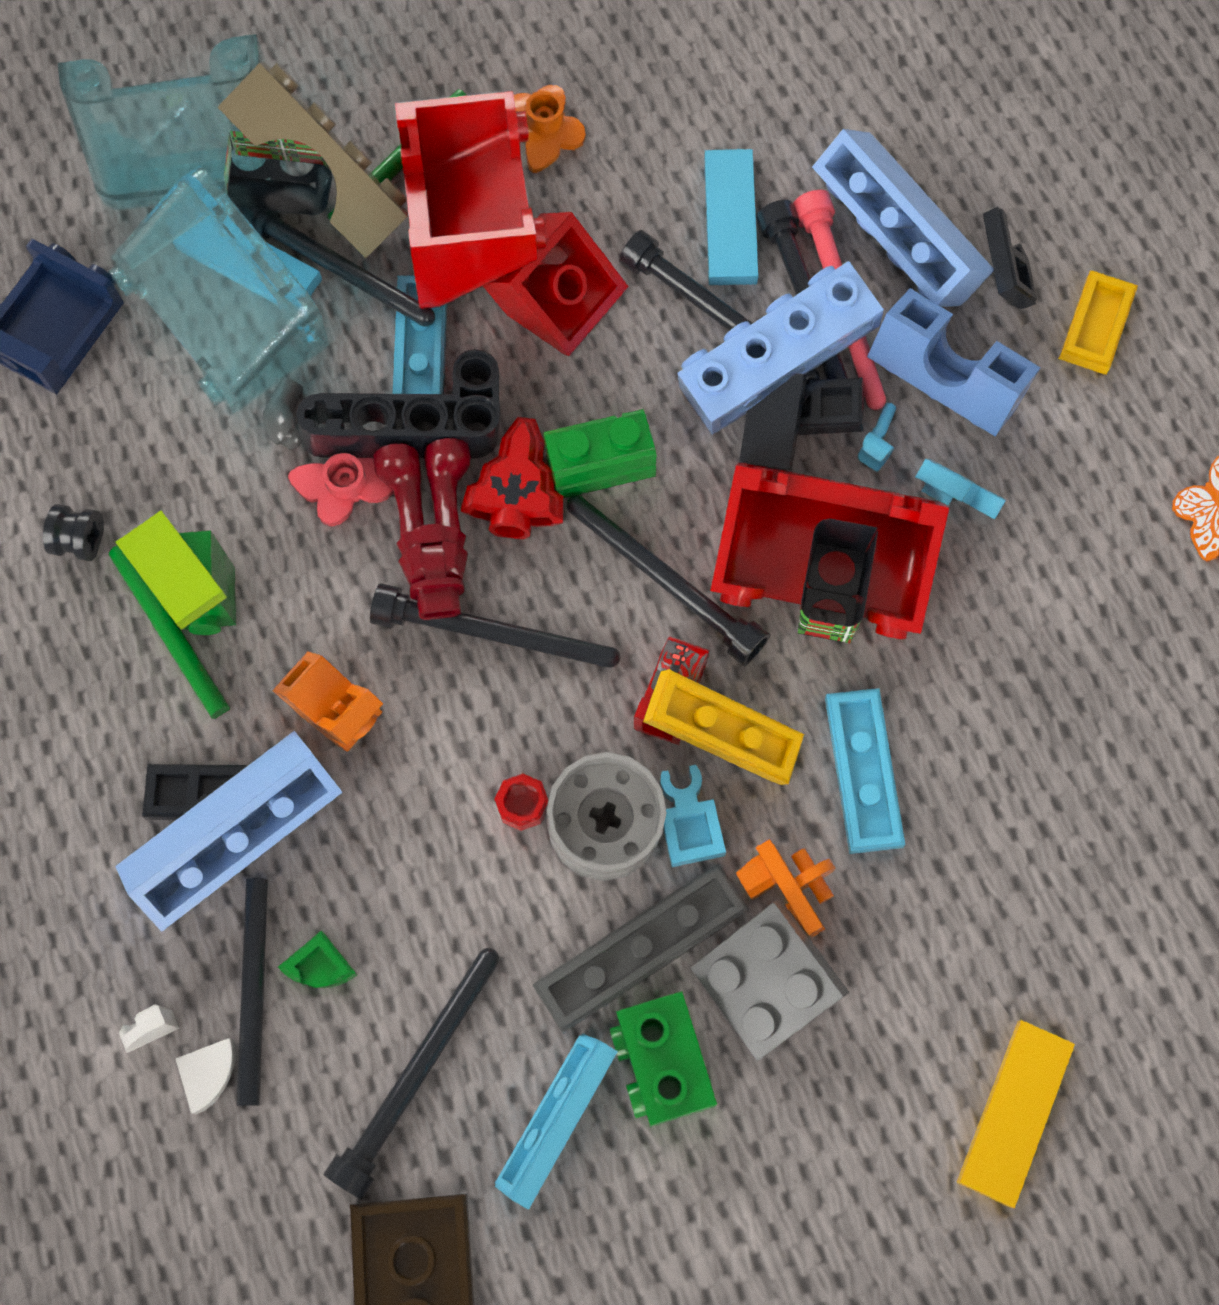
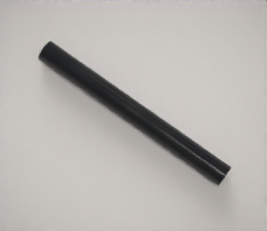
(252, 992)

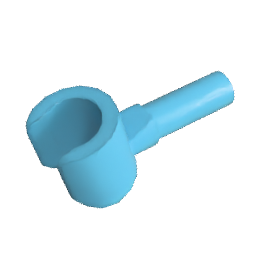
(875, 449)

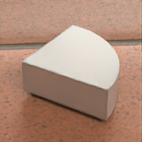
(149, 1026)
(207, 1073)

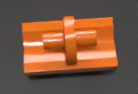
(770, 870)

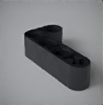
(403, 411)

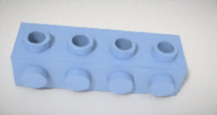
(902, 218)
(788, 340)
(226, 831)

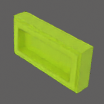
(171, 570)

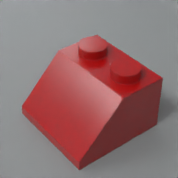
(562, 290)

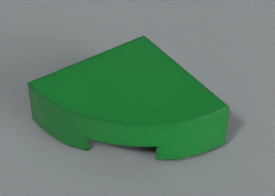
(318, 964)

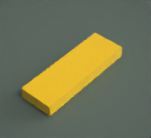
(723, 727)
(1015, 1114)

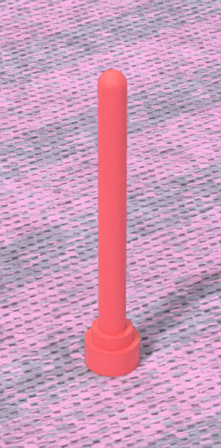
(815, 216)

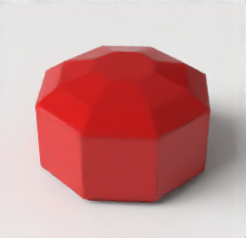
(522, 802)

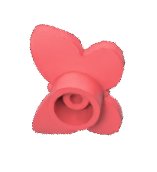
(339, 485)

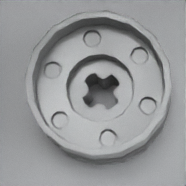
(591, 787)

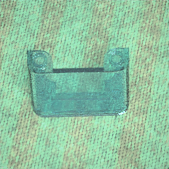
(156, 132)
(220, 291)

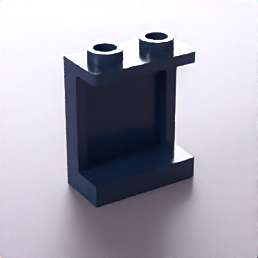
(54, 316)

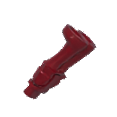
(431, 553)

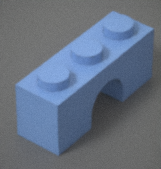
(916, 349)

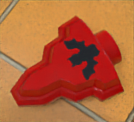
(516, 486)

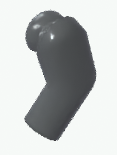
(279, 416)

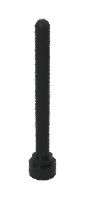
(779, 224)
(269, 225)
(643, 255)
(394, 607)
(742, 638)
(355, 1166)

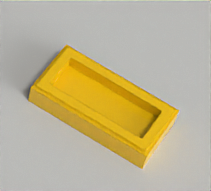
(1098, 322)

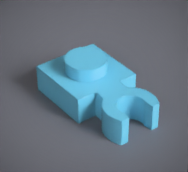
(946, 484)
(690, 826)

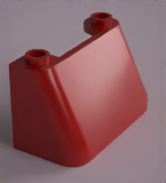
(466, 193)
(771, 537)

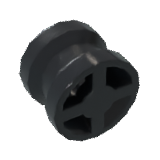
(73, 532)

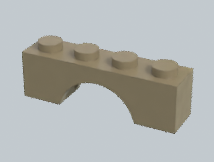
(270, 110)

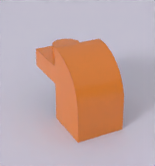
(329, 700)

